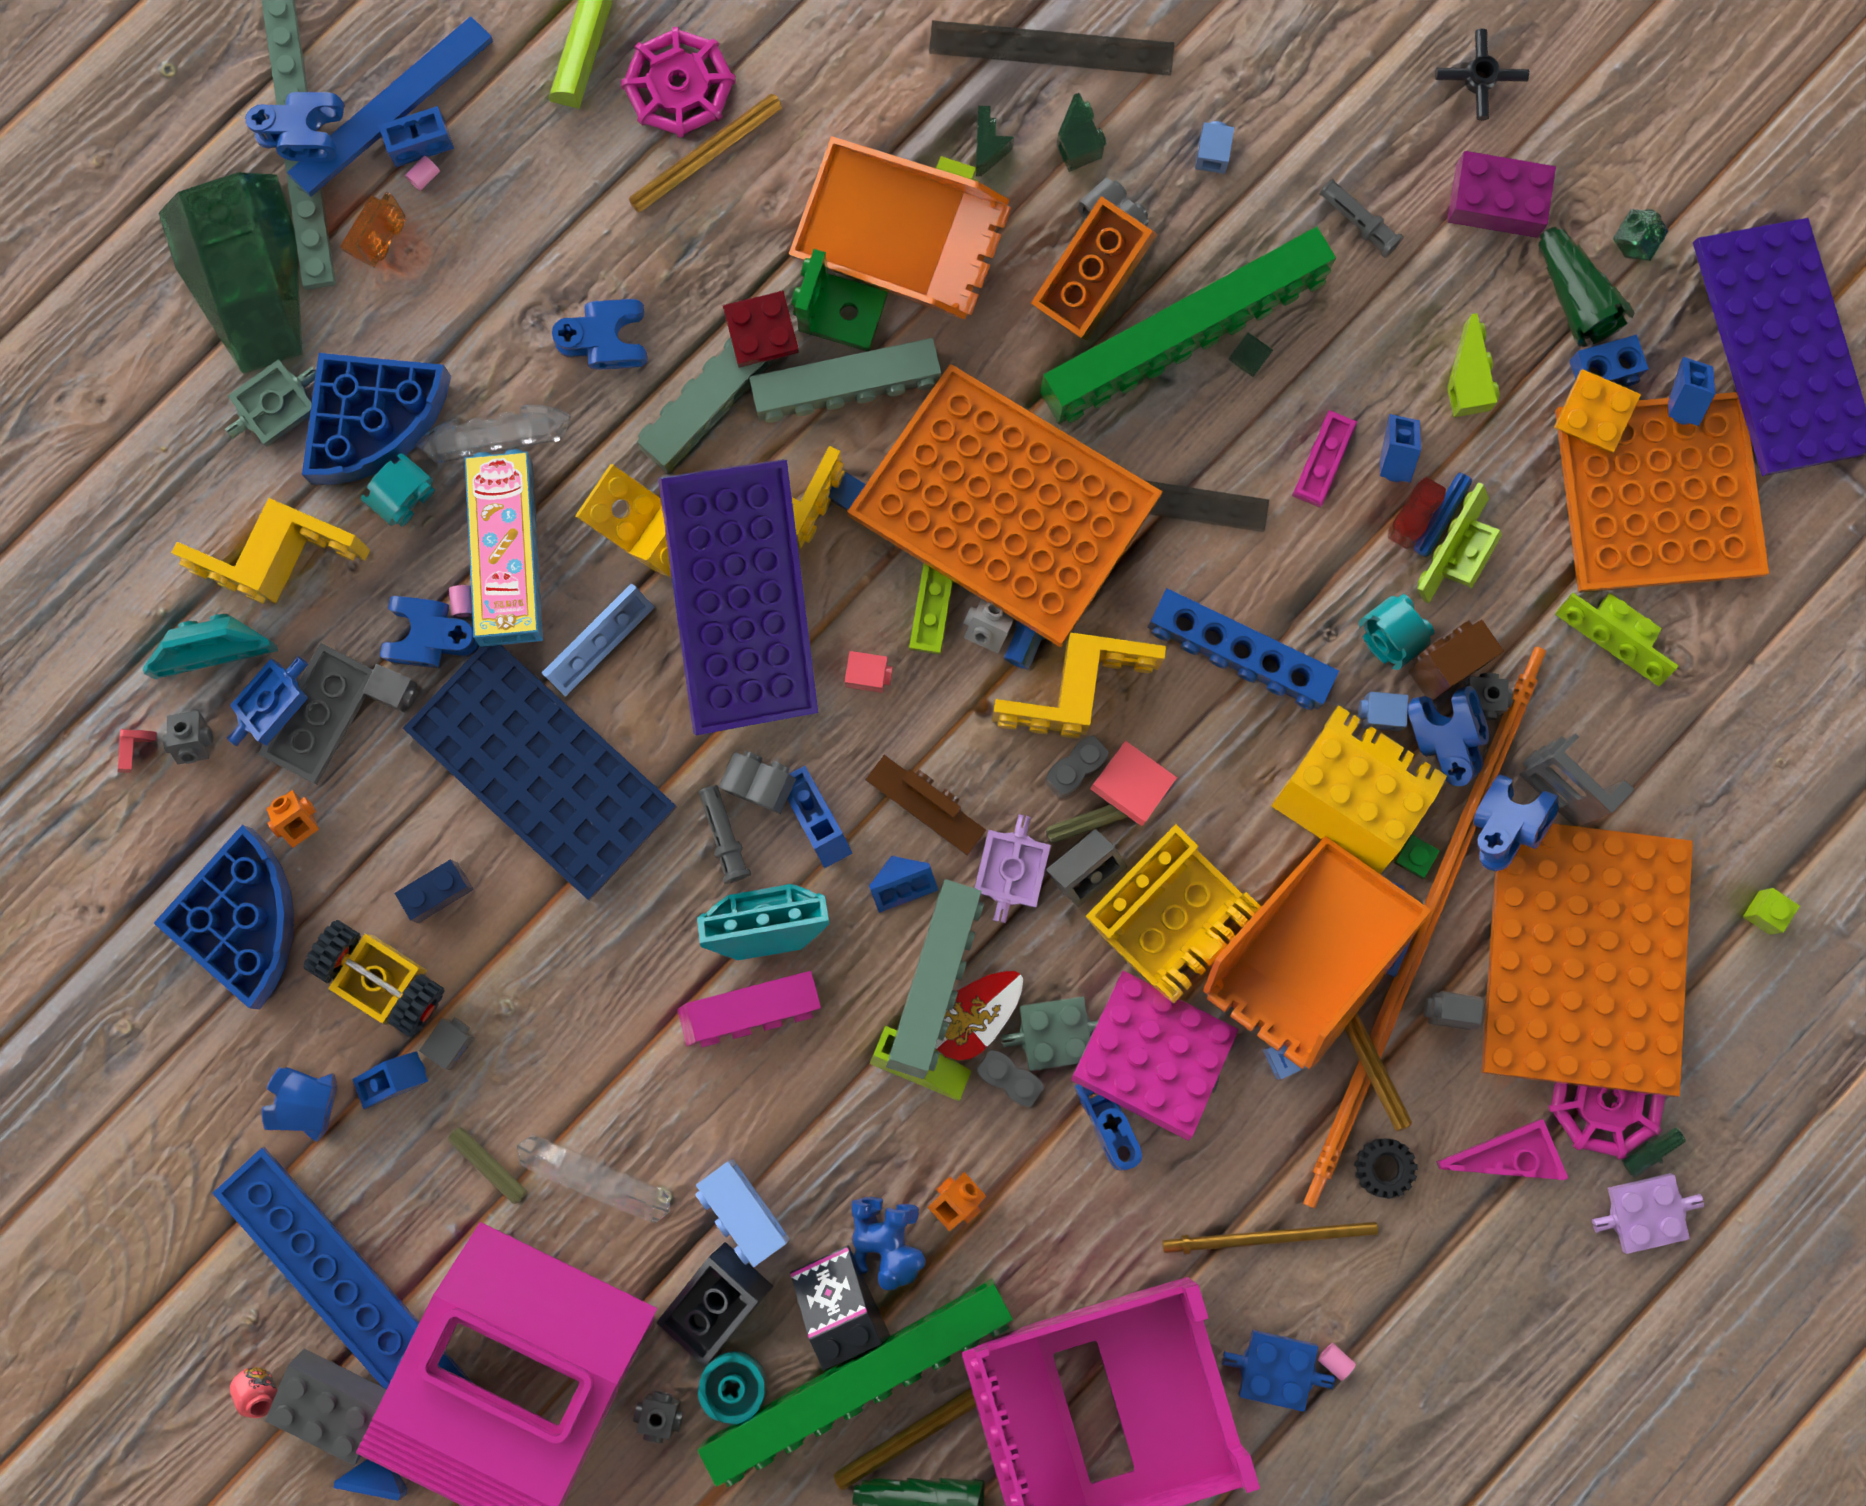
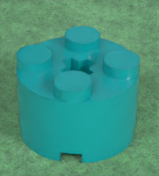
(398, 490)
(1396, 631)
(726, 1406)

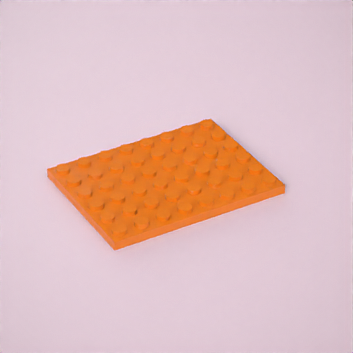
(1005, 504)
(1590, 961)

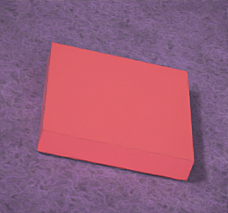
(1133, 783)

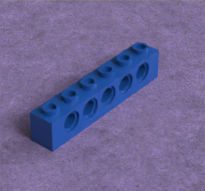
(1260, 647)

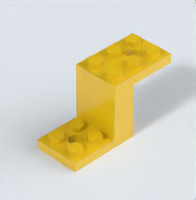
(815, 499)
(640, 529)
(271, 552)
(1078, 684)

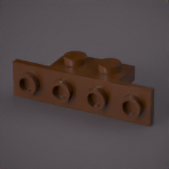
(926, 803)

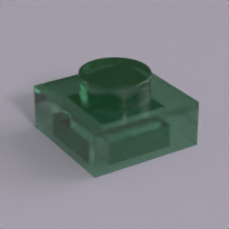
(1250, 354)

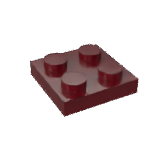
(761, 329)

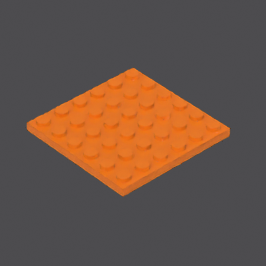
(1667, 502)

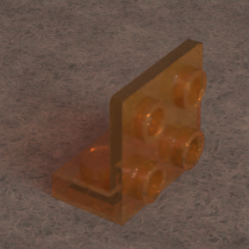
(374, 230)

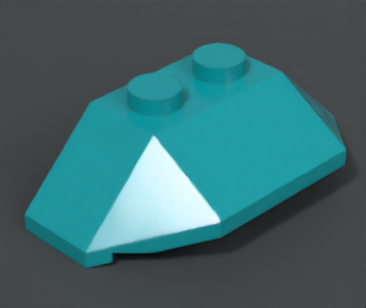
(205, 645)
(763, 922)

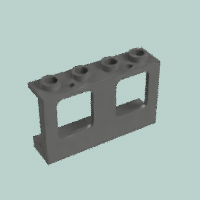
(1579, 809)

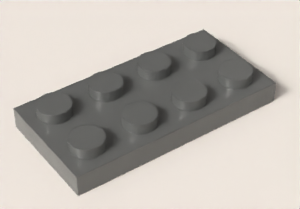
(317, 728)

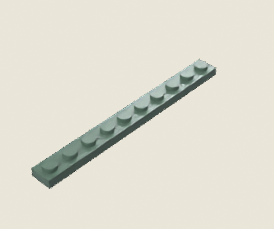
(307, 211)

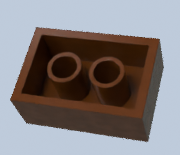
(1454, 658)

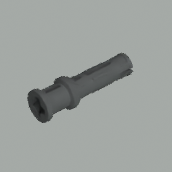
(1371, 227)
(727, 849)

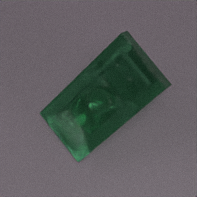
(989, 147)

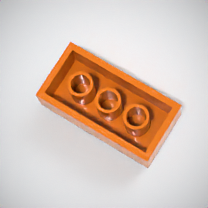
(1094, 268)

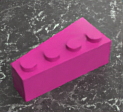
(749, 1008)

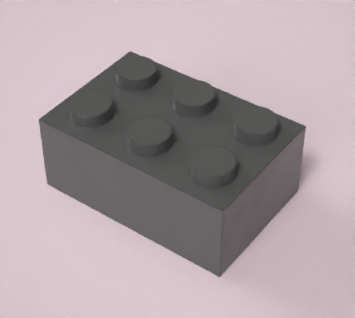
(325, 1405)

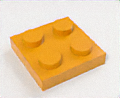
(1597, 411)

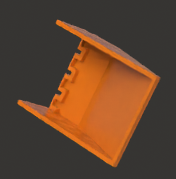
(902, 226)
(1314, 952)

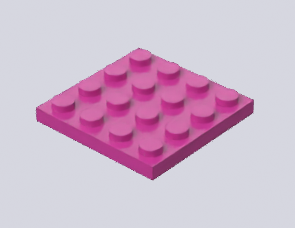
(1155, 1055)

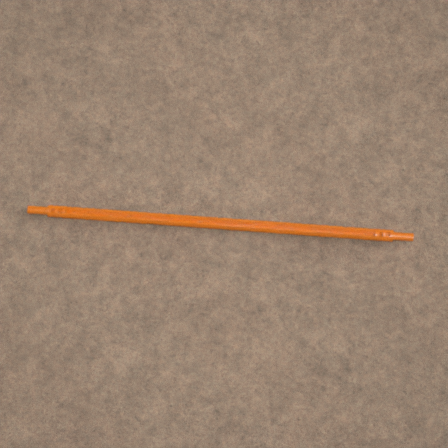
(1435, 901)

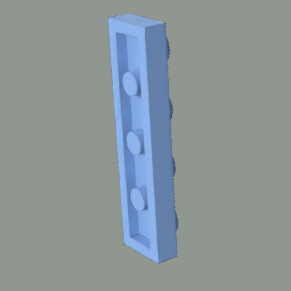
(598, 639)

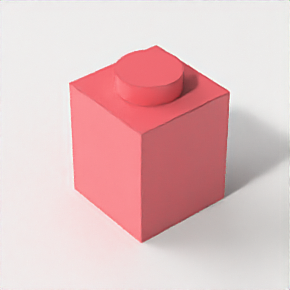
(867, 672)

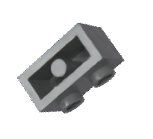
(1086, 868)

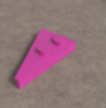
(1520, 1152)

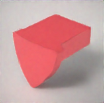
(126, 741)

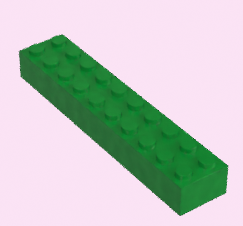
(1187, 326)
(853, 1383)

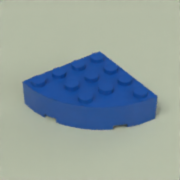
(368, 414)
(237, 918)

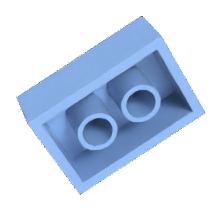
(741, 1213)

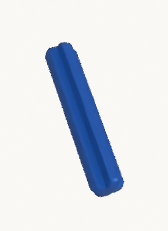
(1443, 514)

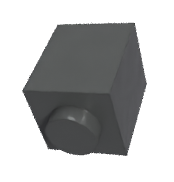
(447, 1043)

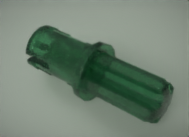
(1653, 1152)

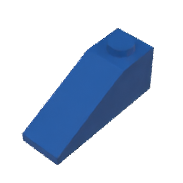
(817, 819)

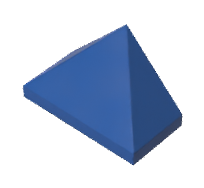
(901, 882)
(373, 1480)

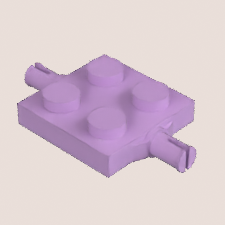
(1012, 868)
(1648, 1213)

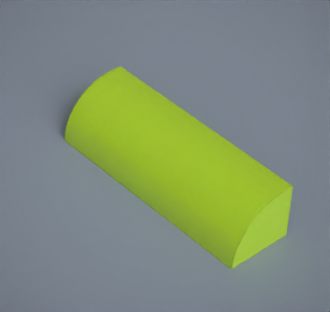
(579, 52)

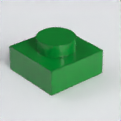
(1417, 856)

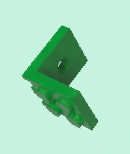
(825, 295)

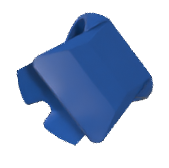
(300, 1102)

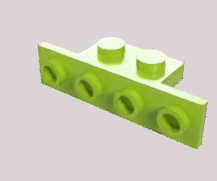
(1464, 549)
(1621, 633)

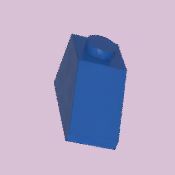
(1691, 392)
(1400, 449)
(390, 1079)

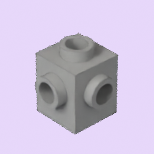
(987, 626)

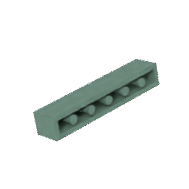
(845, 380)
(697, 408)
(934, 980)

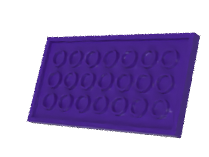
(1784, 345)
(738, 595)

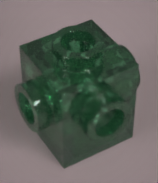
(1640, 234)

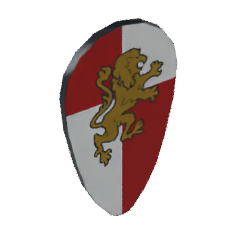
(979, 1014)

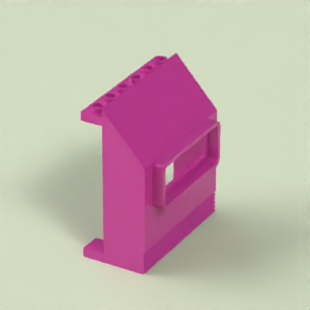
(1163, 1393)
(475, 1442)

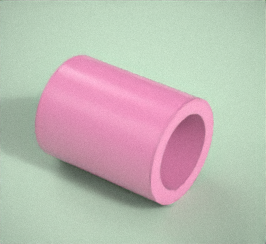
(422, 173)
(460, 601)
(1336, 1361)

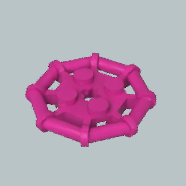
(674, 98)
(1613, 1119)

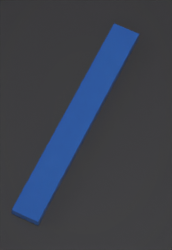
(394, 103)

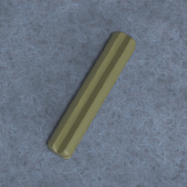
(1083, 823)
(487, 1165)

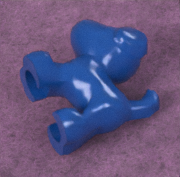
(898, 1261)

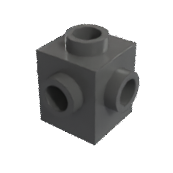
(1492, 694)
(187, 737)
(664, 1405)

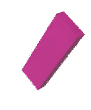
(1324, 458)

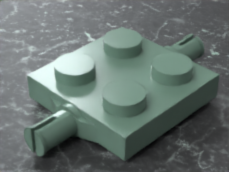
(271, 403)
(1053, 1032)

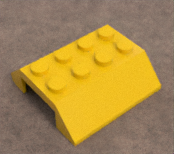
(1359, 792)
(1171, 913)

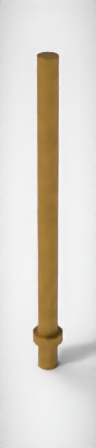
(1188, 1244)

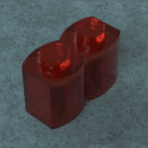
(1416, 512)

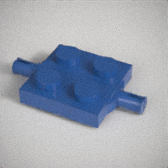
(268, 701)
(1278, 1370)

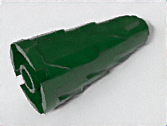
(1584, 292)
(919, 1492)

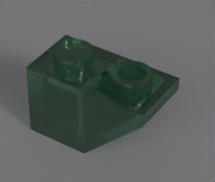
(1078, 137)

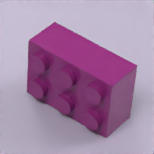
(1501, 194)

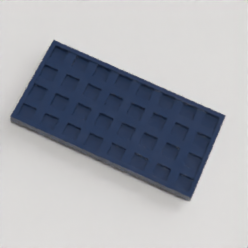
(540, 768)

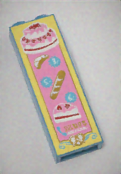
(503, 548)

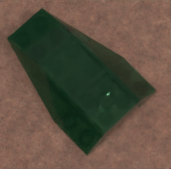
(240, 264)

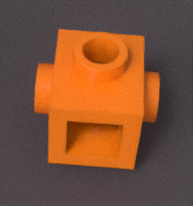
(292, 818)
(961, 1196)

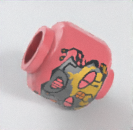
(253, 1392)

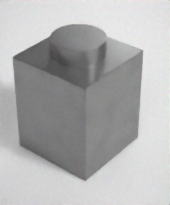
(391, 688)

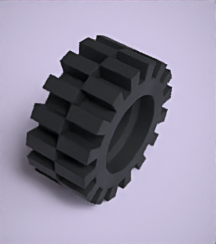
(1404, 1161)

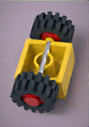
(374, 978)

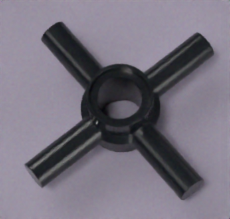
(1485, 64)

